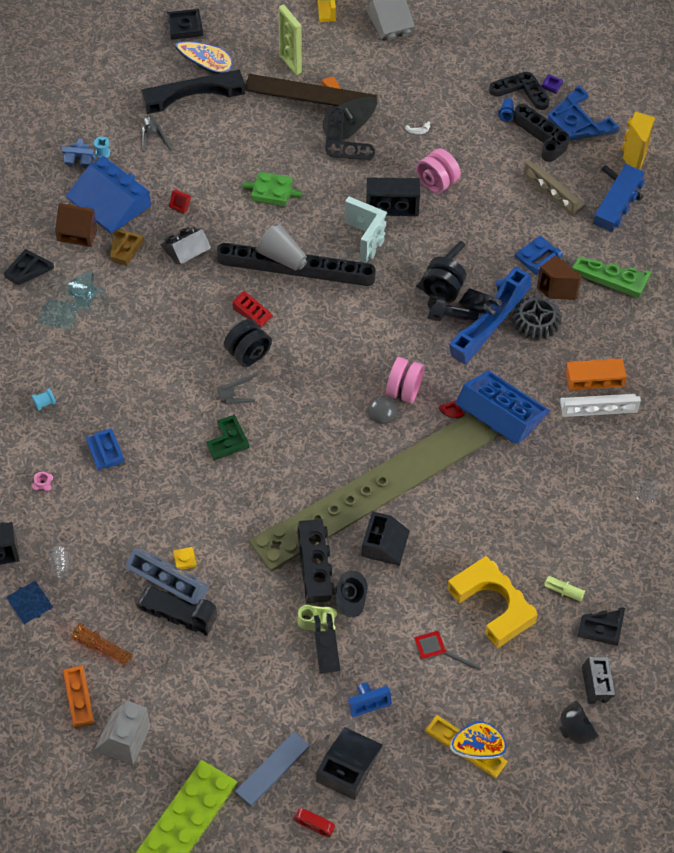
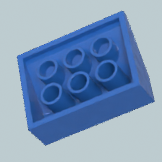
(110, 193)
(501, 406)

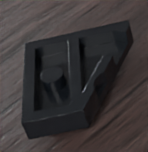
(26, 267)

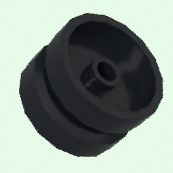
(443, 278)
(247, 342)

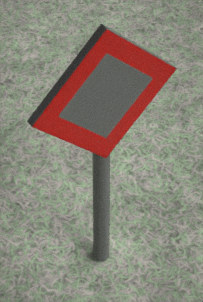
(431, 645)

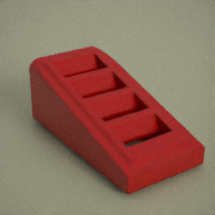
(243, 301)

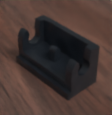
(598, 679)

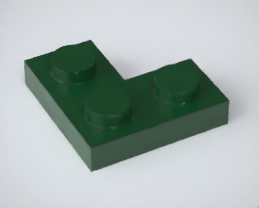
(231, 441)

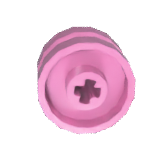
(438, 170)
(405, 380)

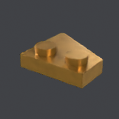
(125, 246)

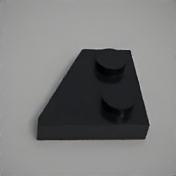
(602, 626)

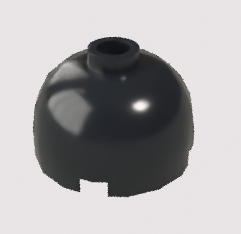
(576, 724)

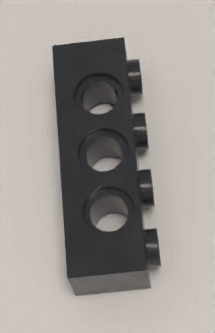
(314, 591)

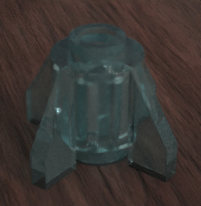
(82, 289)

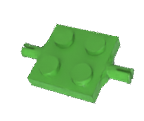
(272, 189)

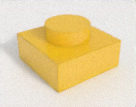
(185, 558)

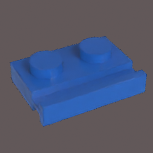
(105, 449)

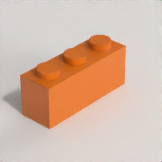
(595, 374)

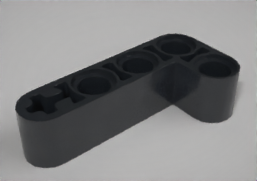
(553, 137)
(178, 611)

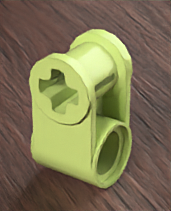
(311, 611)

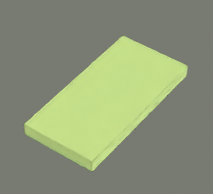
(290, 40)

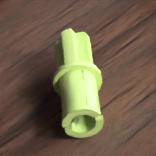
(564, 588)

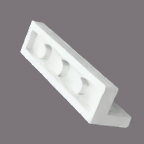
(600, 405)

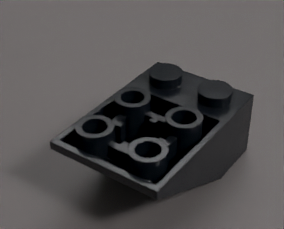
(348, 763)

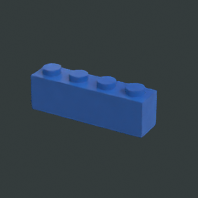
(619, 197)

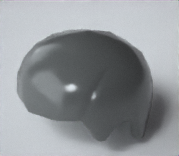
(382, 410)

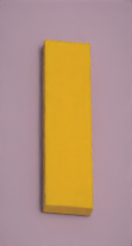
(445, 732)

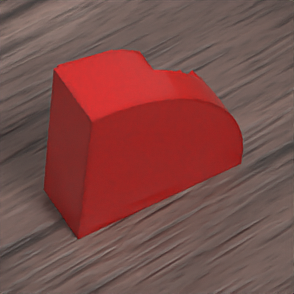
(451, 409)

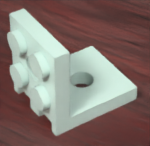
(372, 224)

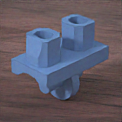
(78, 150)

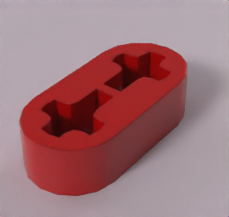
(314, 822)

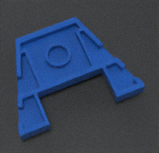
(575, 121)

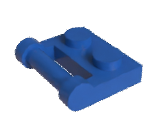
(536, 250)

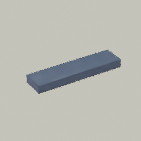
(272, 769)

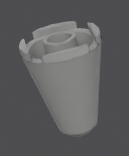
(281, 248)

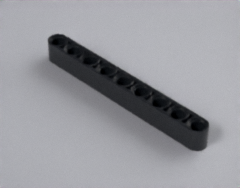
(316, 266)

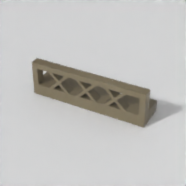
(553, 188)

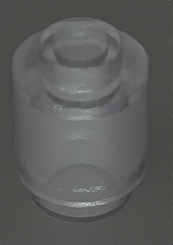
(59, 561)

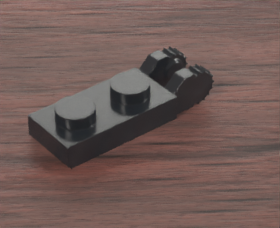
(479, 301)
(326, 646)

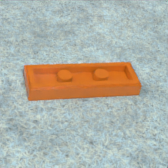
(78, 696)

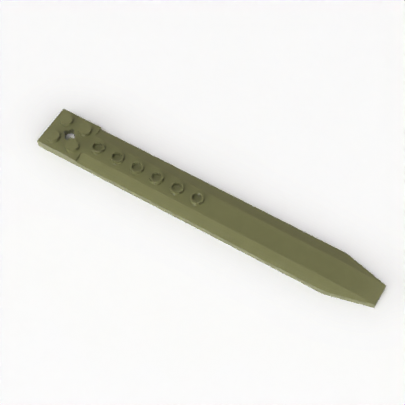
(376, 487)

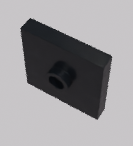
(184, 24)

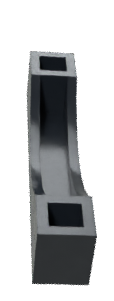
(225, 84)

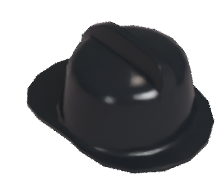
(351, 593)

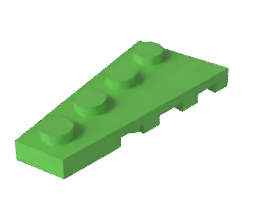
(617, 278)

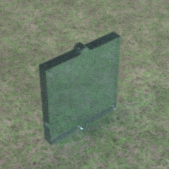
(59, 314)

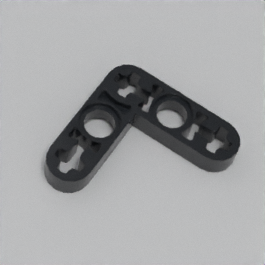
(525, 85)
(337, 140)

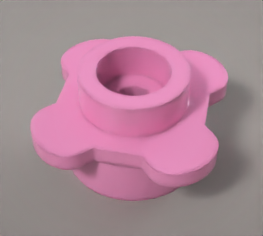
(42, 476)

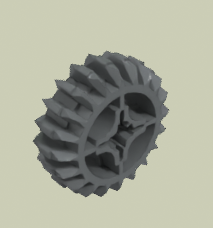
(536, 325)

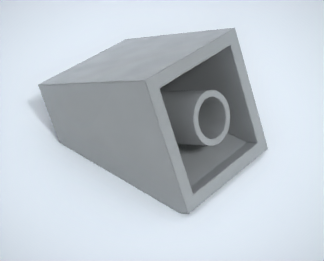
(391, 18)
(124, 732)

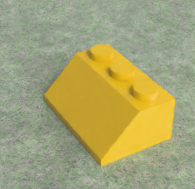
(637, 139)

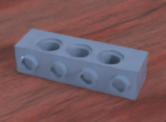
(167, 576)

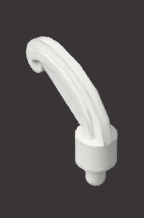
(424, 129)

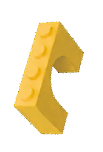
(486, 576)

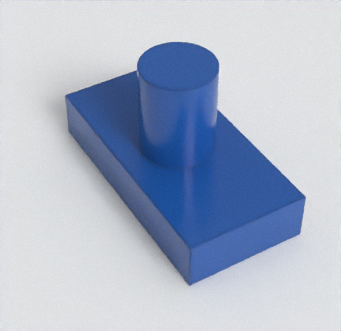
(369, 699)

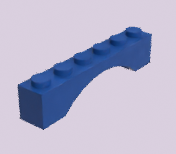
(472, 338)

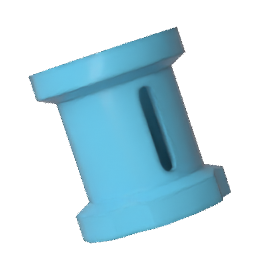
(101, 145)
(43, 399)

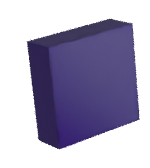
(552, 83)

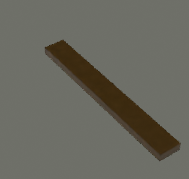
(301, 91)

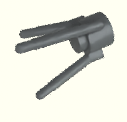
(151, 127)
(227, 391)

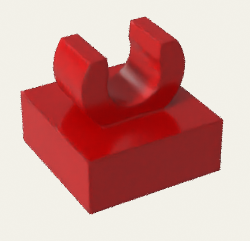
(179, 201)

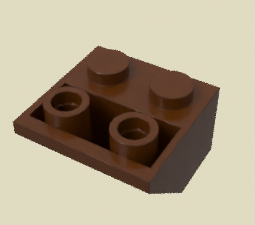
(75, 225)
(558, 280)

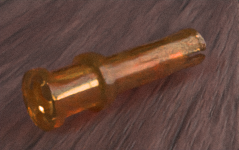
(93, 640)

